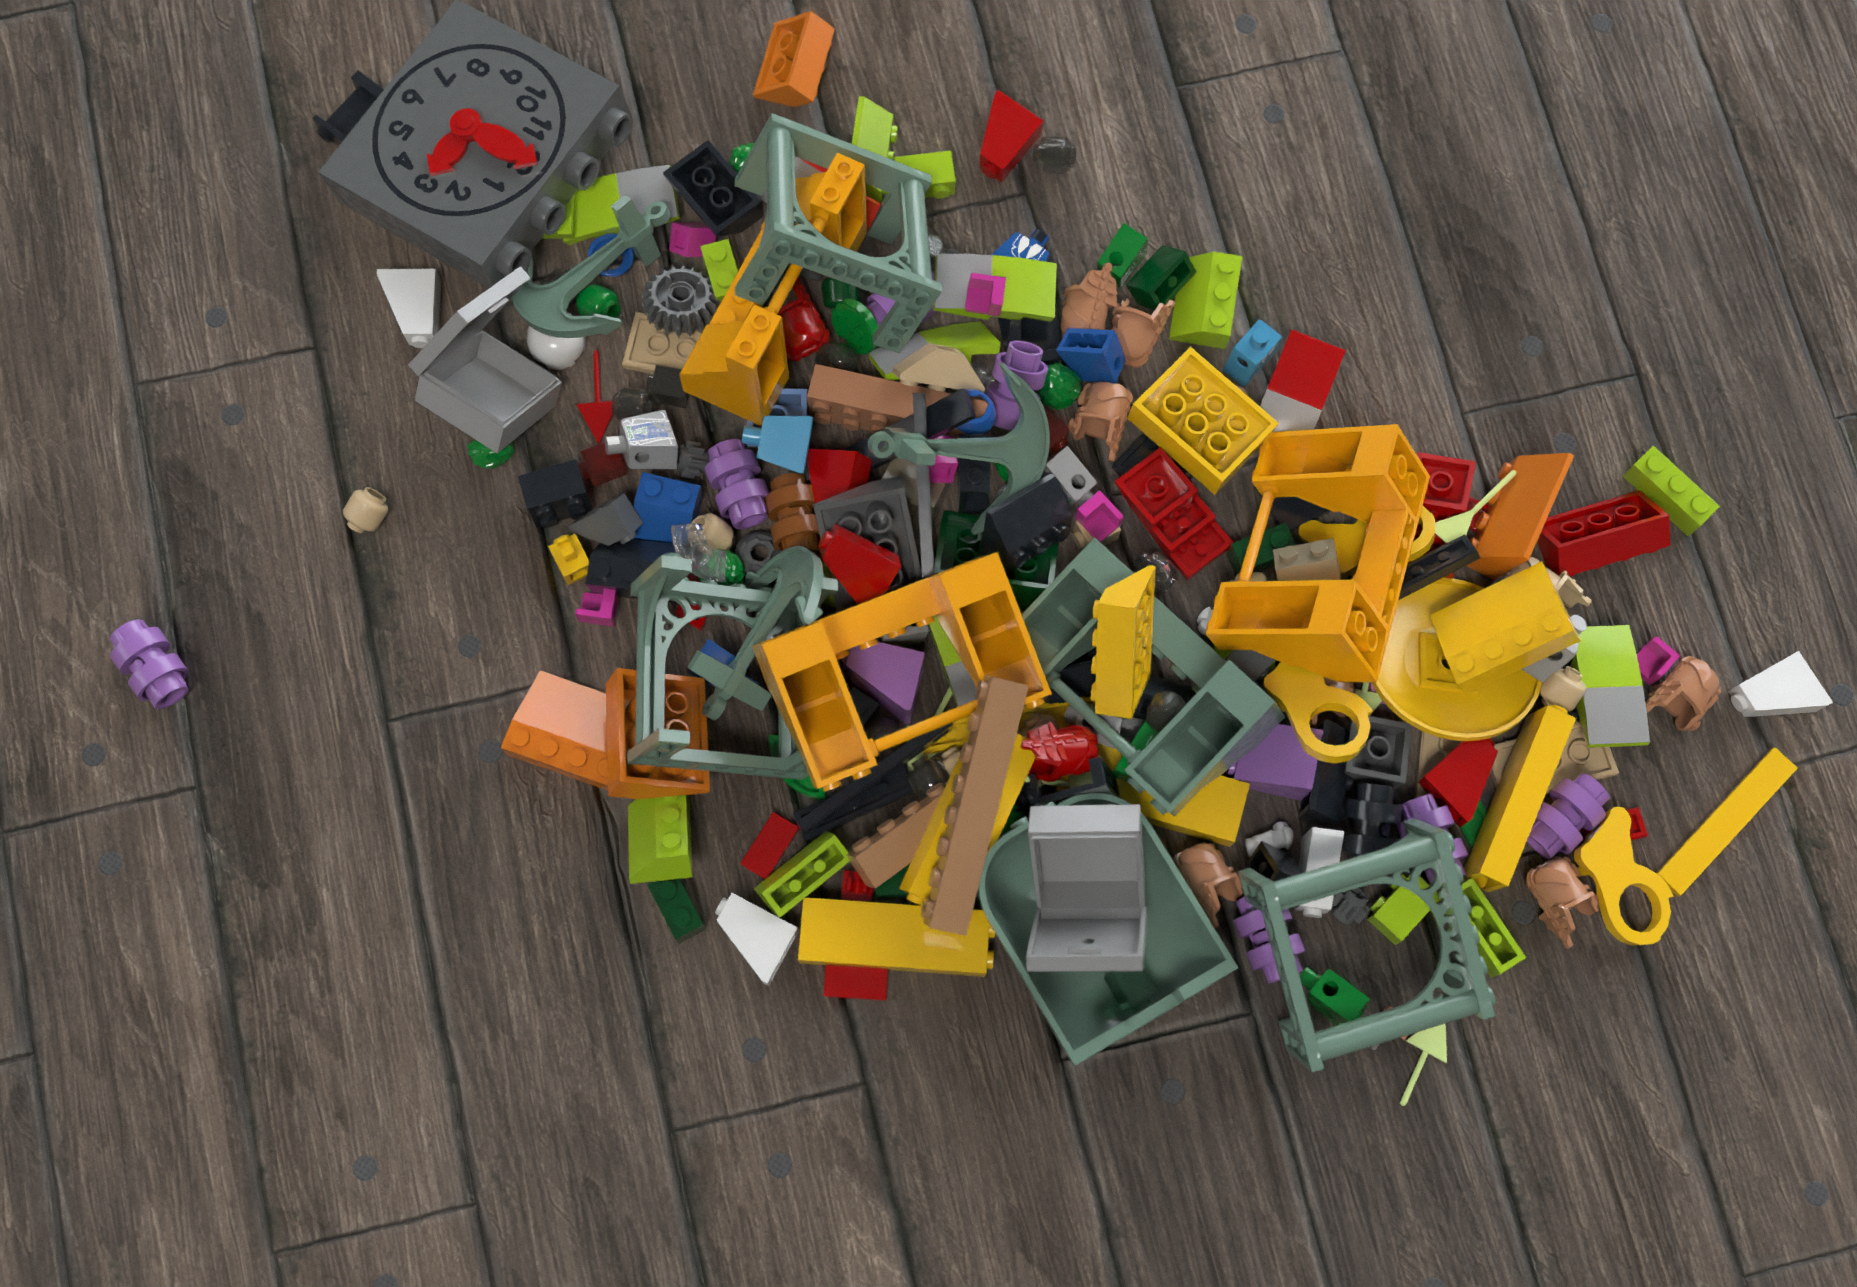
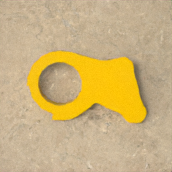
(1351, 538)
(1306, 695)
(1610, 862)

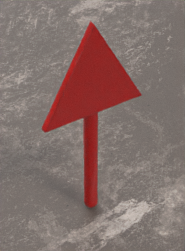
(597, 413)

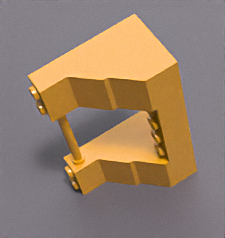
(743, 349)
(1329, 624)
(811, 693)

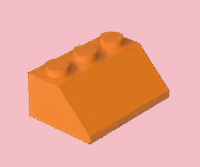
(794, 60)

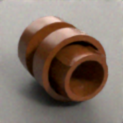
(793, 511)

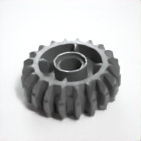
(679, 300)

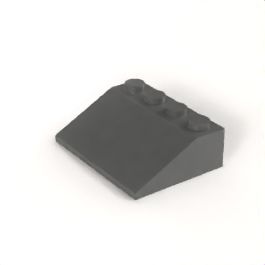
(879, 515)

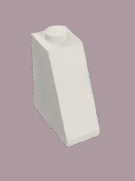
(414, 301)
(1780, 690)
(1319, 849)
(756, 934)

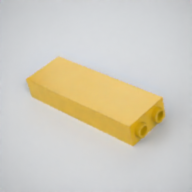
(1518, 798)
(1209, 815)
(917, 876)
(890, 939)

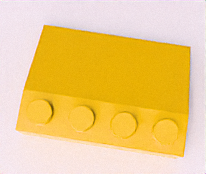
(1202, 420)
(1504, 628)
(1123, 644)

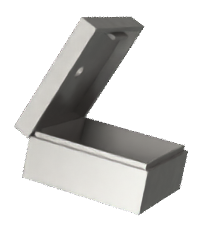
(481, 380)
(1087, 888)

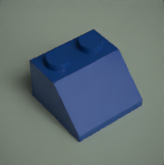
(663, 504)

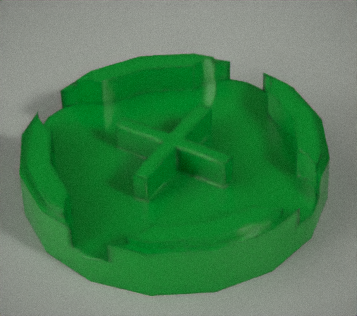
(855, 324)

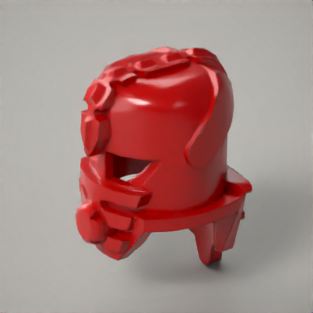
(802, 326)
(1060, 750)

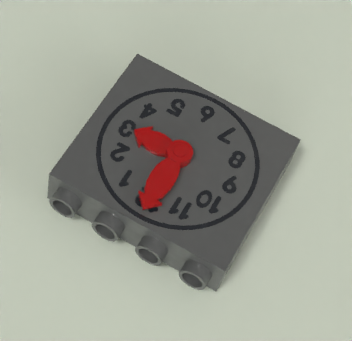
(478, 145)

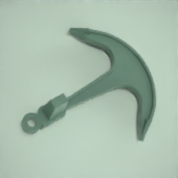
(546, 305)
(1020, 451)
(795, 571)

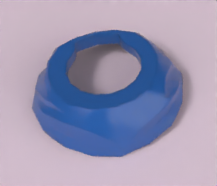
(627, 255)
(981, 424)

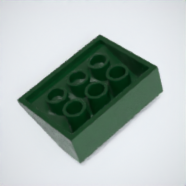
(959, 546)

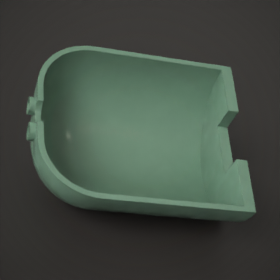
(1180, 943)

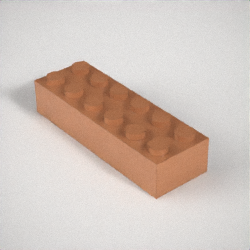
(868, 401)

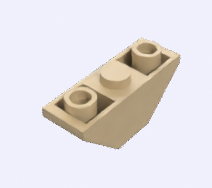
(939, 367)

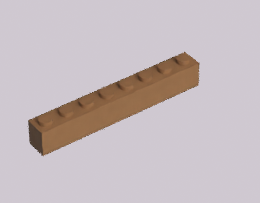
(974, 805)
(898, 839)

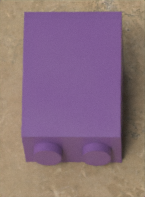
(887, 675)
(1278, 765)

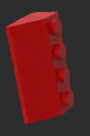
(1603, 533)

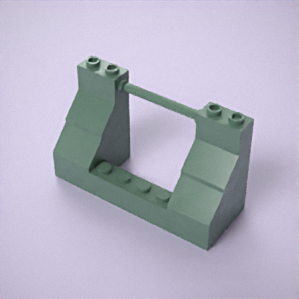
(1212, 729)

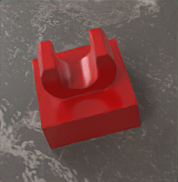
(854, 888)

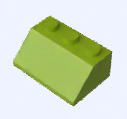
(874, 133)
(1207, 301)
(659, 839)

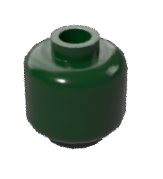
(837, 291)

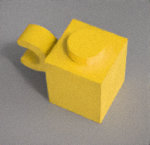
(570, 558)

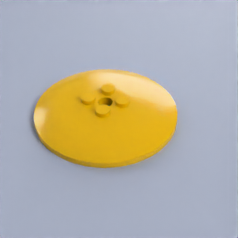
(1426, 692)

